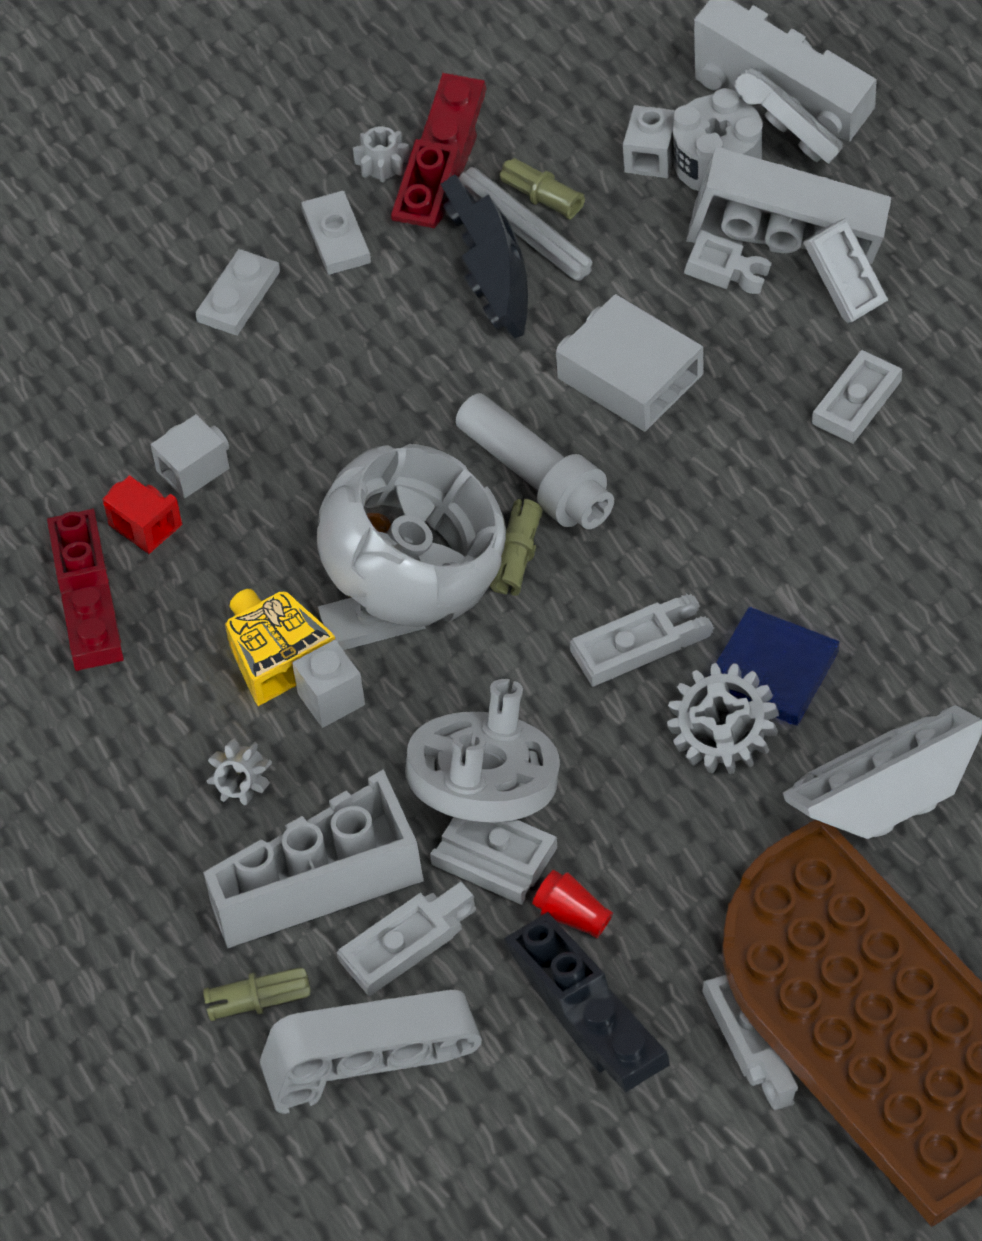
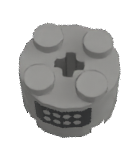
(712, 122)

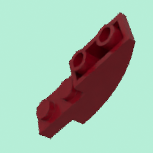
(441, 151)
(85, 590)

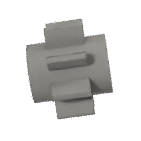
(381, 153)
(244, 760)

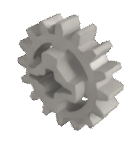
(742, 717)

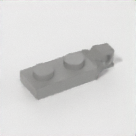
(405, 937)
(749, 1048)

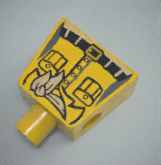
(269, 638)

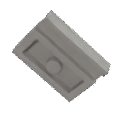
(495, 855)

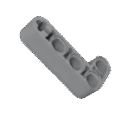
(364, 1040)

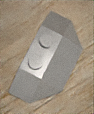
(890, 775)

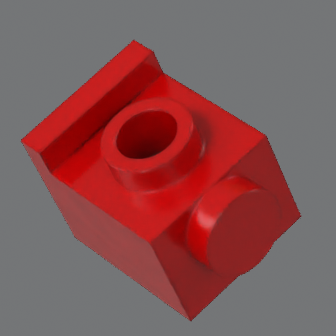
(141, 513)

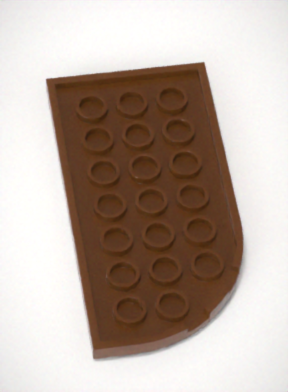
(864, 1011)

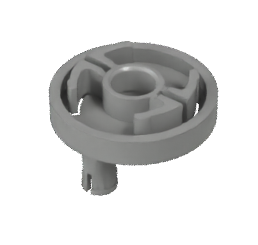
(484, 762)

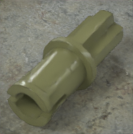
(542, 188)
(257, 993)

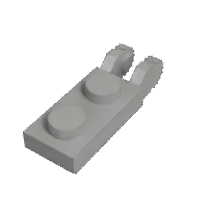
(787, 114)
(639, 639)

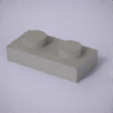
(237, 292)
(857, 396)

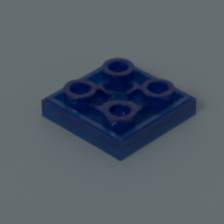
(784, 658)

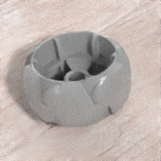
(402, 572)

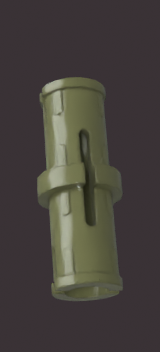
(518, 546)

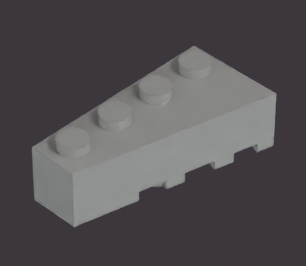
(823, 84)
(781, 205)
(317, 865)

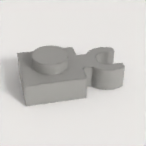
(721, 261)

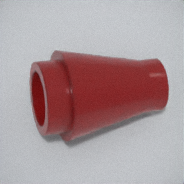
(571, 904)

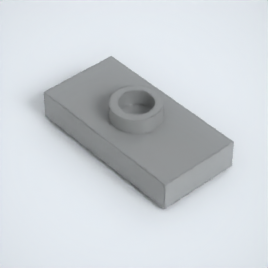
(336, 232)
(845, 270)
(355, 626)

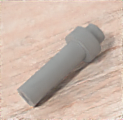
(567, 487)

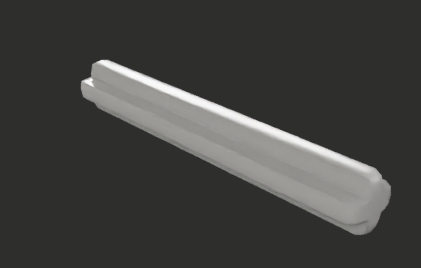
(530, 226)

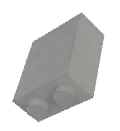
(629, 362)

